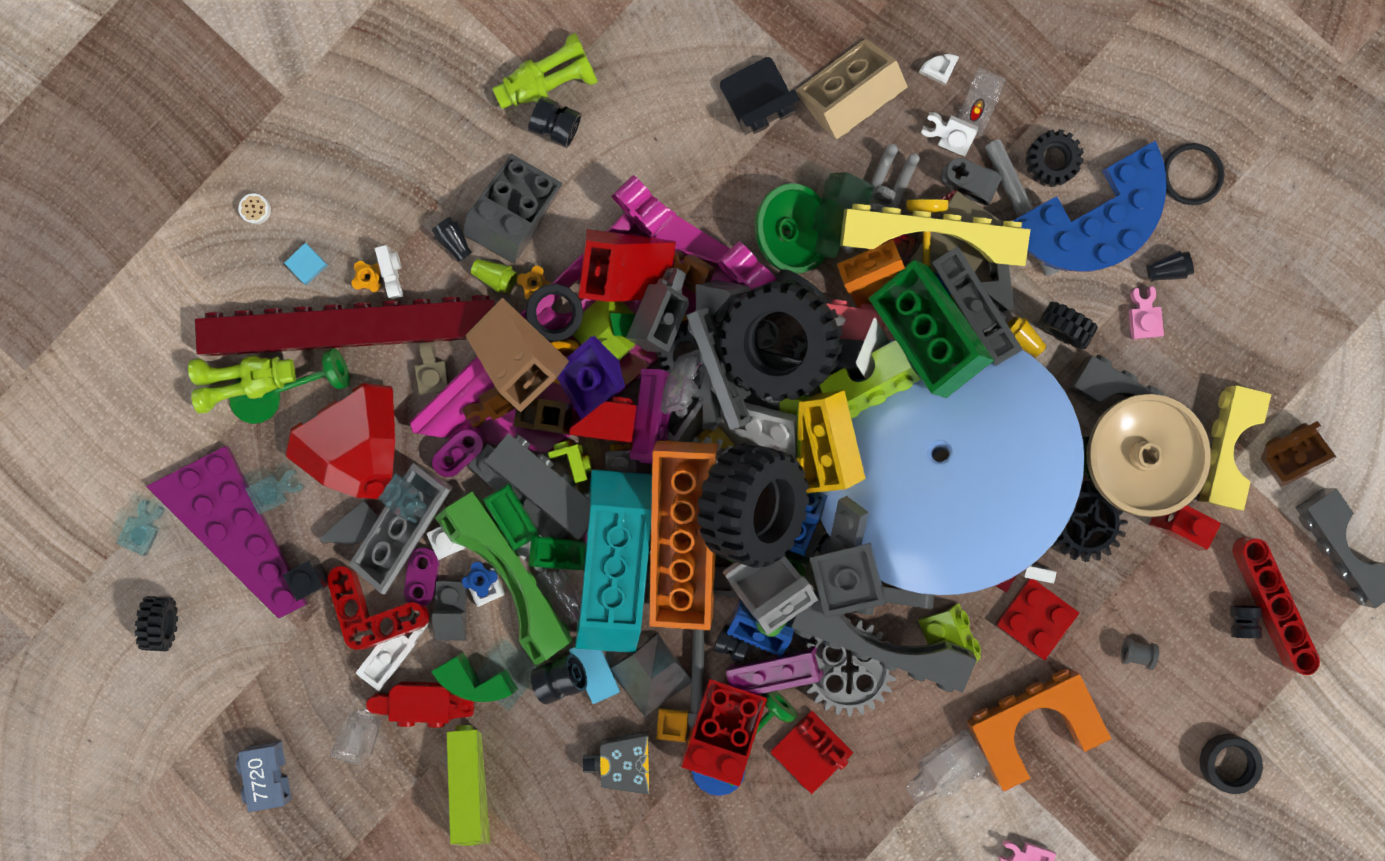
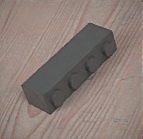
(541, 484)

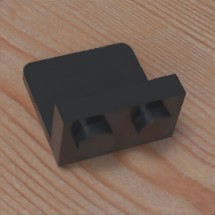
(758, 96)

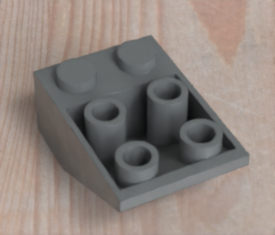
(511, 208)

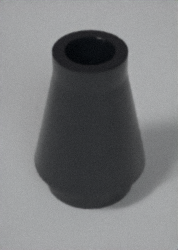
(451, 238)
(1172, 267)

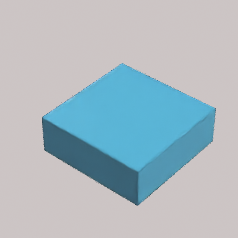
(306, 264)

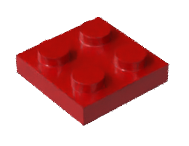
(1037, 618)

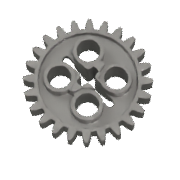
(858, 696)

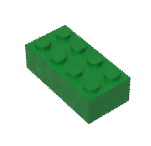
(930, 329)

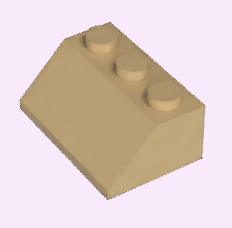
(852, 88)

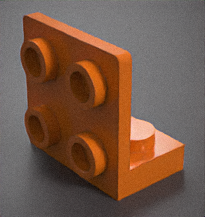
(870, 271)

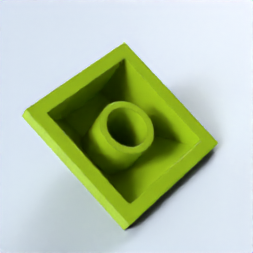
(597, 323)

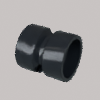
(554, 121)
(559, 679)

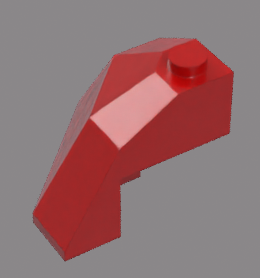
(349, 442)

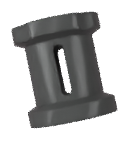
(1139, 653)

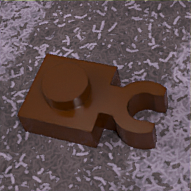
(696, 270)
(490, 404)

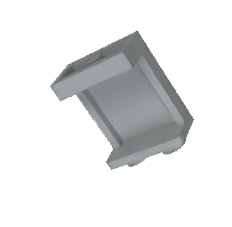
(771, 592)

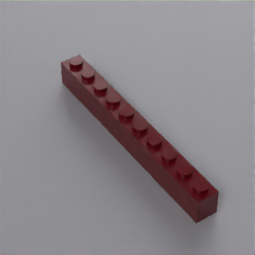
(338, 326)

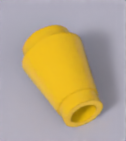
(1026, 336)

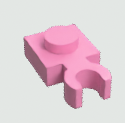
(1145, 320)
(1029, 853)

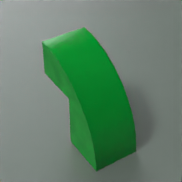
(461, 680)

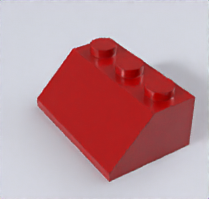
(609, 421)

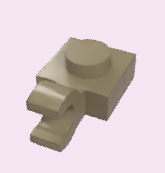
(431, 375)

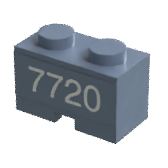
(263, 777)

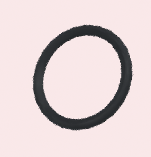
(1218, 162)

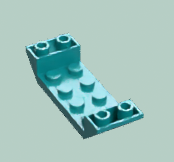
(615, 561)

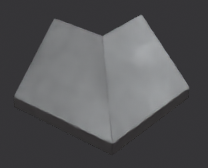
(651, 674)

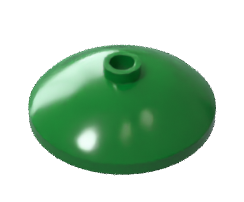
(793, 210)

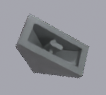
(718, 297)

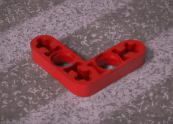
(362, 619)

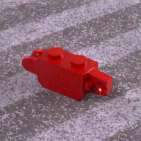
(420, 702)

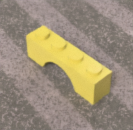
(1238, 411)

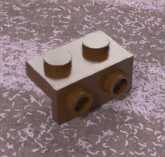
(1297, 453)

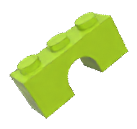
(891, 374)

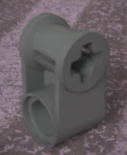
(976, 181)

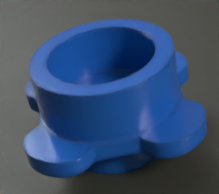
(488, 577)

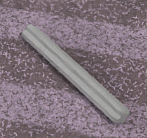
(1012, 185)

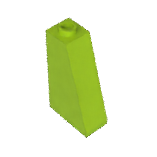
(467, 788)

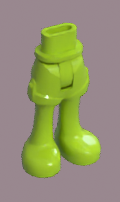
(529, 82)
(257, 376)

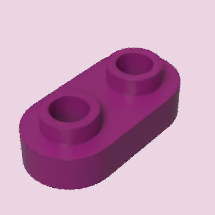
(459, 450)
(421, 577)

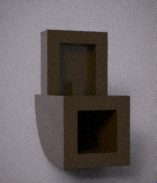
(545, 416)

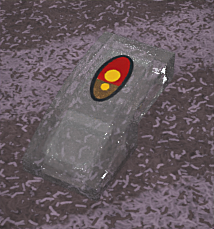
(981, 99)

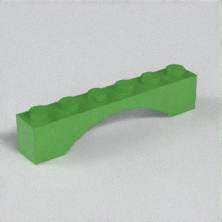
(539, 627)

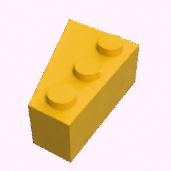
(828, 443)

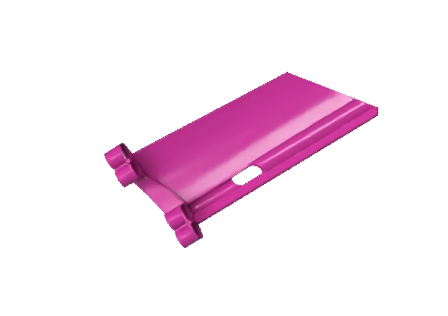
(641, 217)

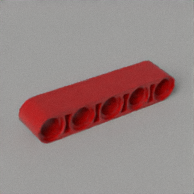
(1287, 613)

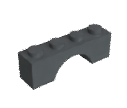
(1099, 380)
(1327, 518)

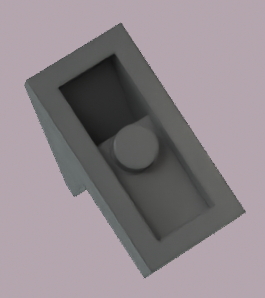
(1000, 287)
(450, 611)

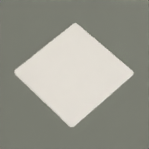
(874, 340)

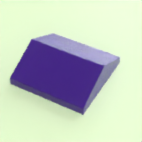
(591, 376)

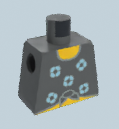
(622, 763)

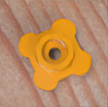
(526, 279)
(373, 282)

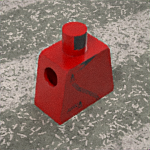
(1188, 527)

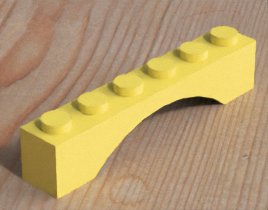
(995, 243)

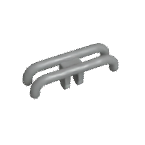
(882, 195)

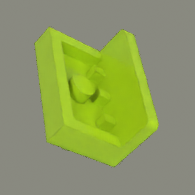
(580, 463)
(950, 626)

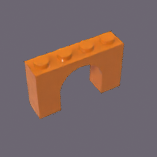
(996, 727)

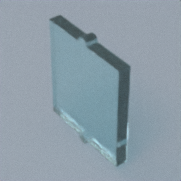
(516, 663)

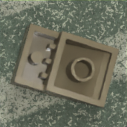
(942, 243)

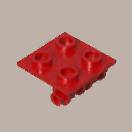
(812, 752)

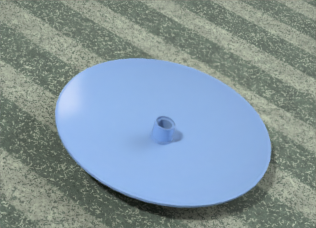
(994, 498)

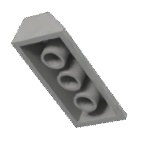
(394, 537)

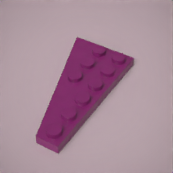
(217, 509)

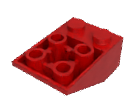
(622, 265)
(723, 733)

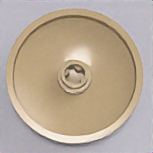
(1148, 455)

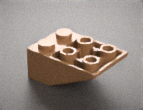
(515, 355)

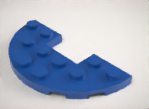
(1111, 229)

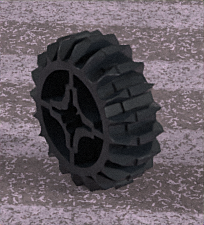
(1083, 532)

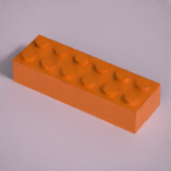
(680, 560)

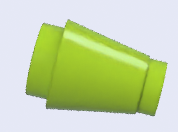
(495, 275)

